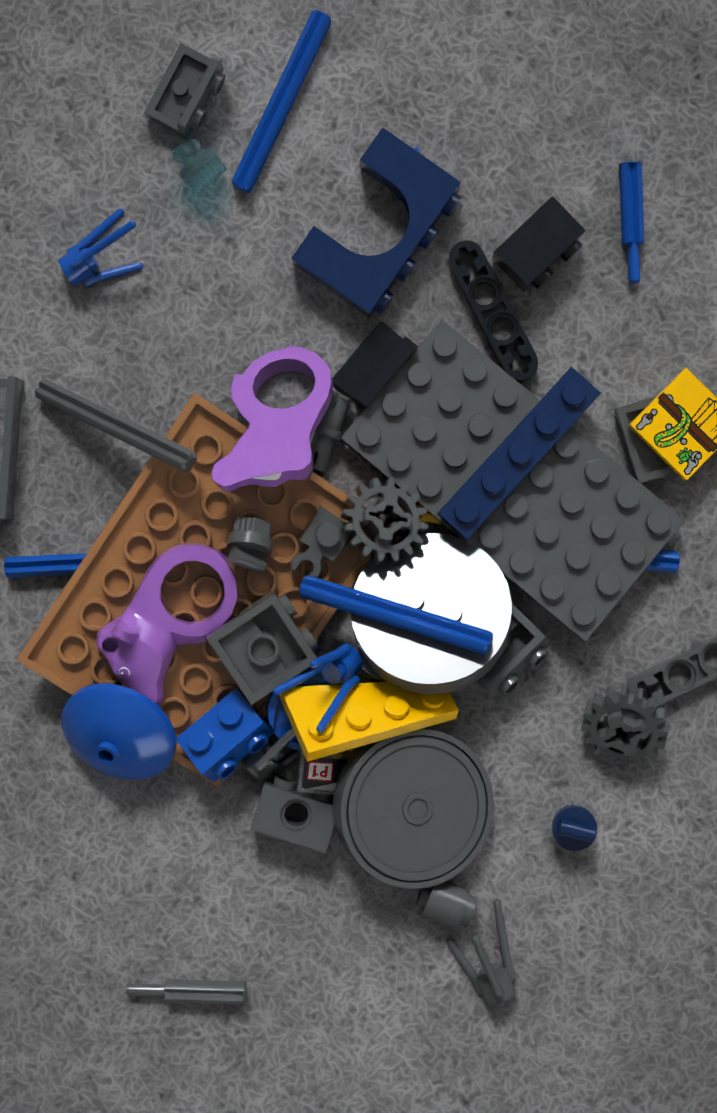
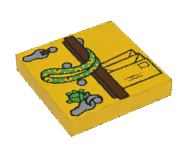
(680, 424)

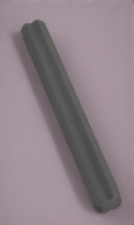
(116, 426)

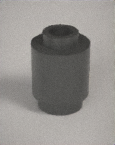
(447, 904)

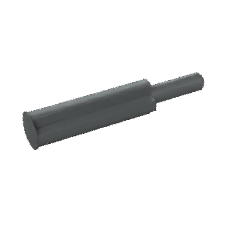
(194, 991)

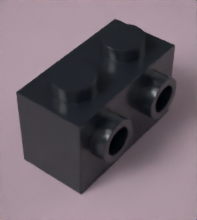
(538, 245)

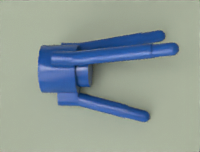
(81, 262)
(336, 667)

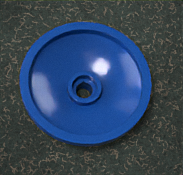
(118, 731)

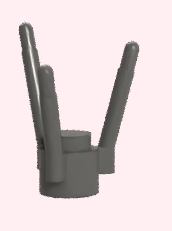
(269, 759)
(494, 980)

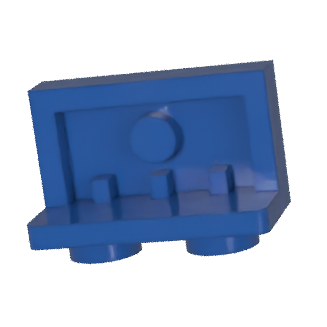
(225, 736)

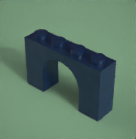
(426, 194)

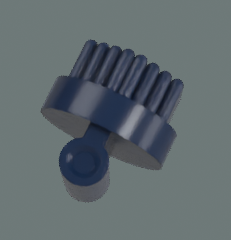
(574, 827)

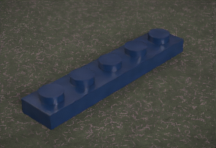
(518, 453)

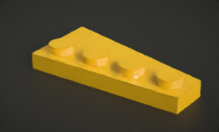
(366, 715)

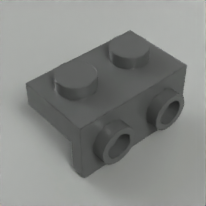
(185, 90)

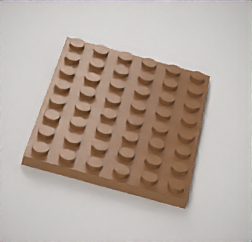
(188, 508)

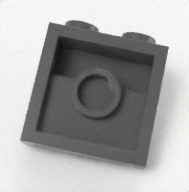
(264, 646)
(524, 649)

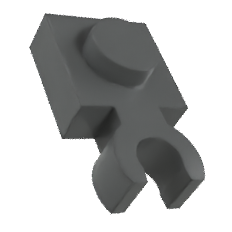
(323, 539)

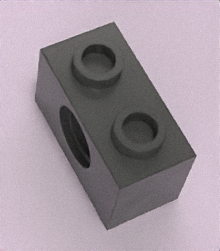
(272, 819)

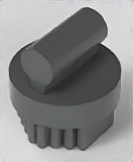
(250, 543)

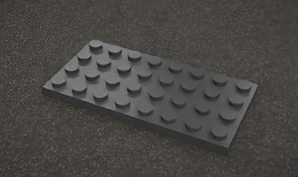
(566, 533)

